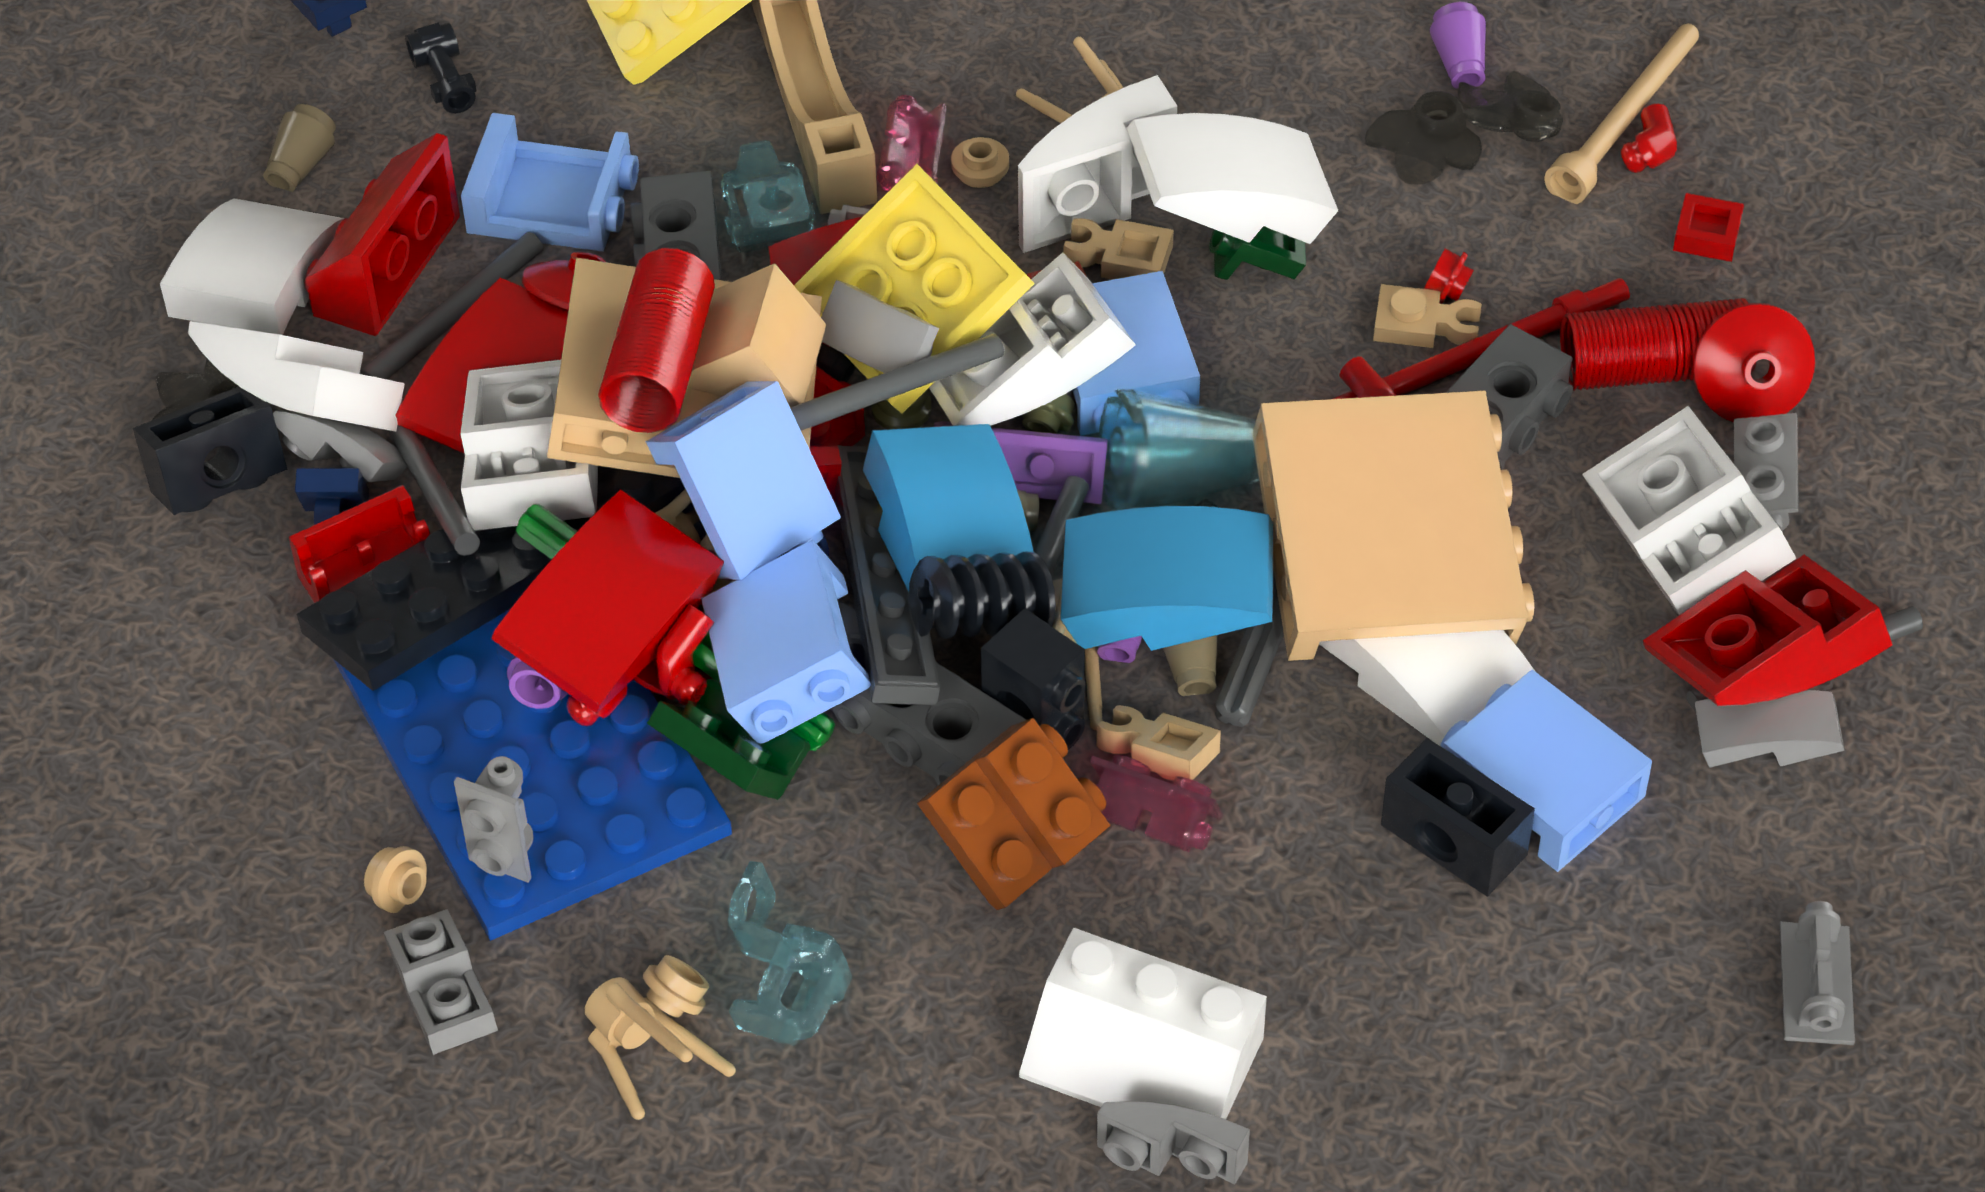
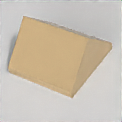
(758, 333)

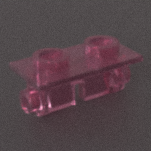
(913, 140)
(1176, 807)

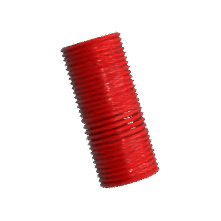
(657, 341)
(1637, 343)

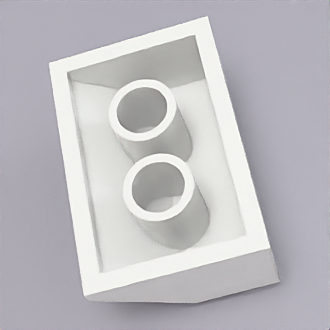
(1141, 1030)

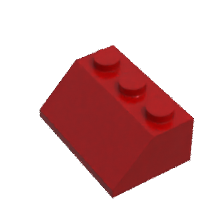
(386, 239)

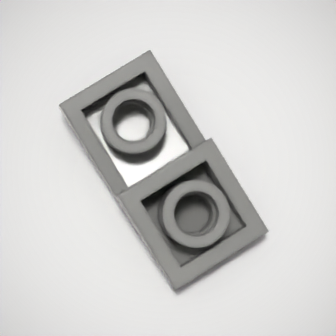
(874, 330)
(328, 439)
(1790, 726)
(440, 981)
(1152, 1132)

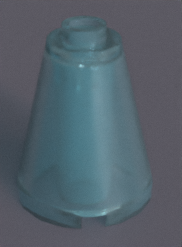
(1172, 450)

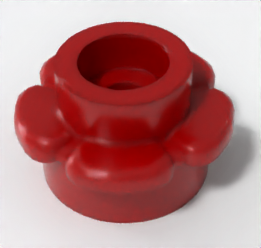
(1449, 275)

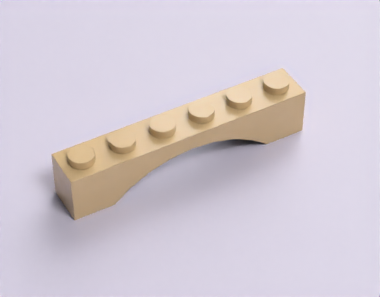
(821, 115)

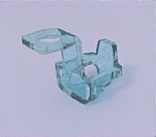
(767, 198)
(795, 950)

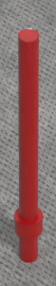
(1537, 325)

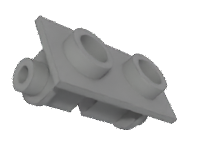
(1769, 461)
(496, 820)
(1817, 977)

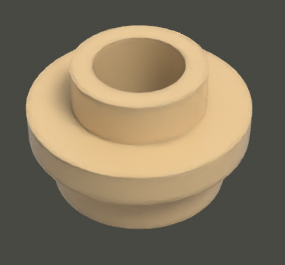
(980, 162)
(395, 878)
(675, 987)

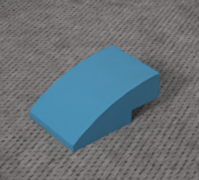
(944, 494)
(1166, 574)

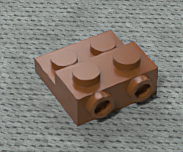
(1015, 811)

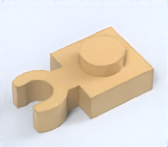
(1124, 251)
(1416, 316)
(1165, 745)

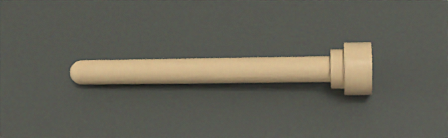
(1575, 172)

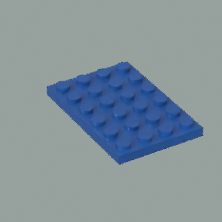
(596, 796)

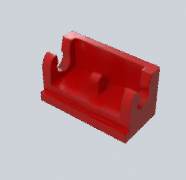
(355, 542)

